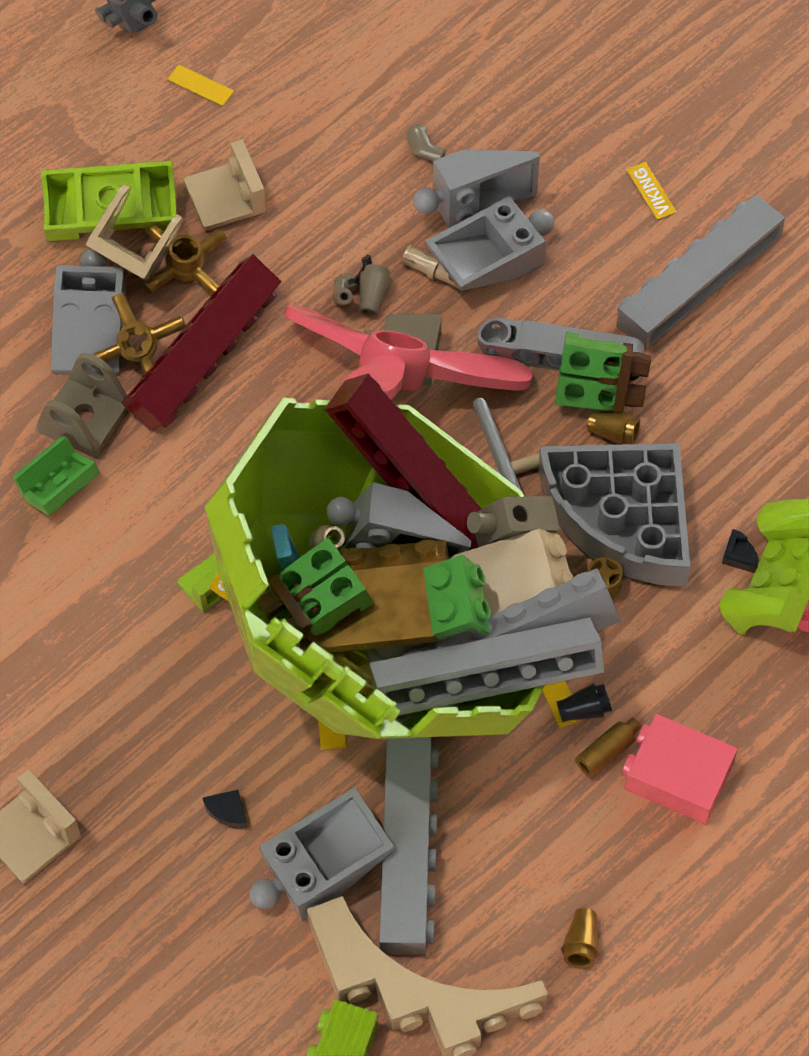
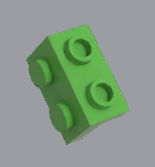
(54, 476)
(456, 597)

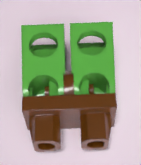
(598, 374)
(315, 591)

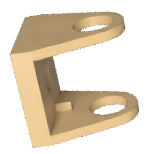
(101, 241)

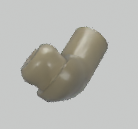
(420, 144)
(342, 289)

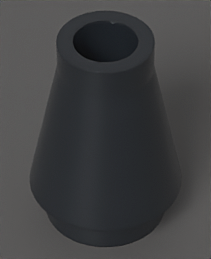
(585, 704)

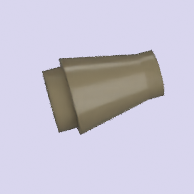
(373, 288)

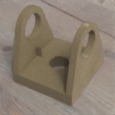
(90, 393)

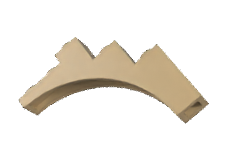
(407, 998)

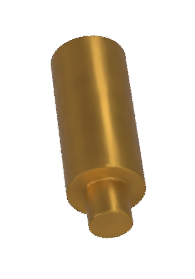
(607, 747)

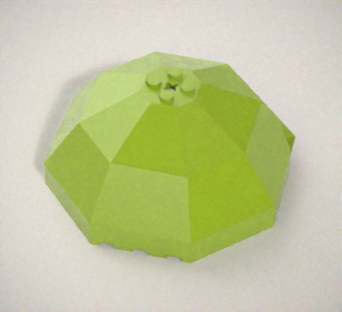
(289, 478)

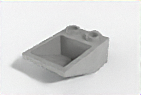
(477, 179)
(493, 245)
(85, 312)
(392, 517)
(329, 847)

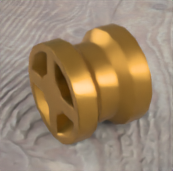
(610, 572)

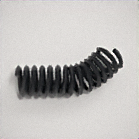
(357, 277)

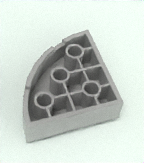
(622, 505)

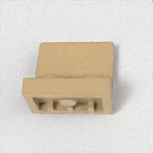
(227, 191)
(34, 829)

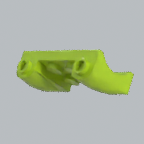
(81, 195)
(782, 576)

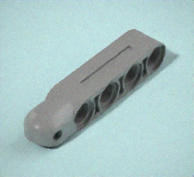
(537, 342)

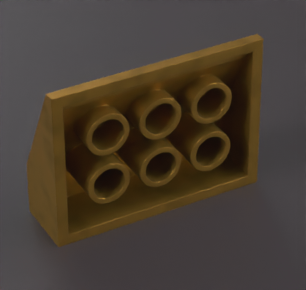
(398, 594)

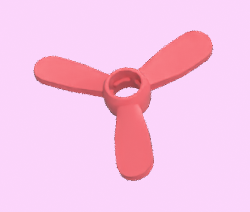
(405, 361)

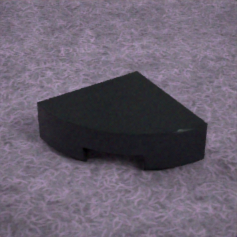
(740, 552)
(226, 809)

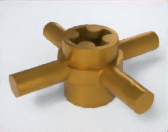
(185, 261)
(132, 327)

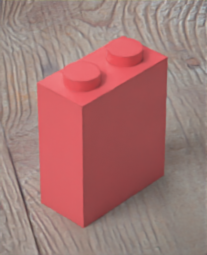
(679, 768)

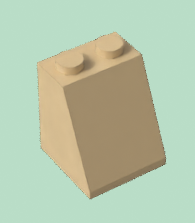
(520, 567)

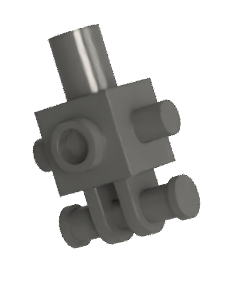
(128, 14)

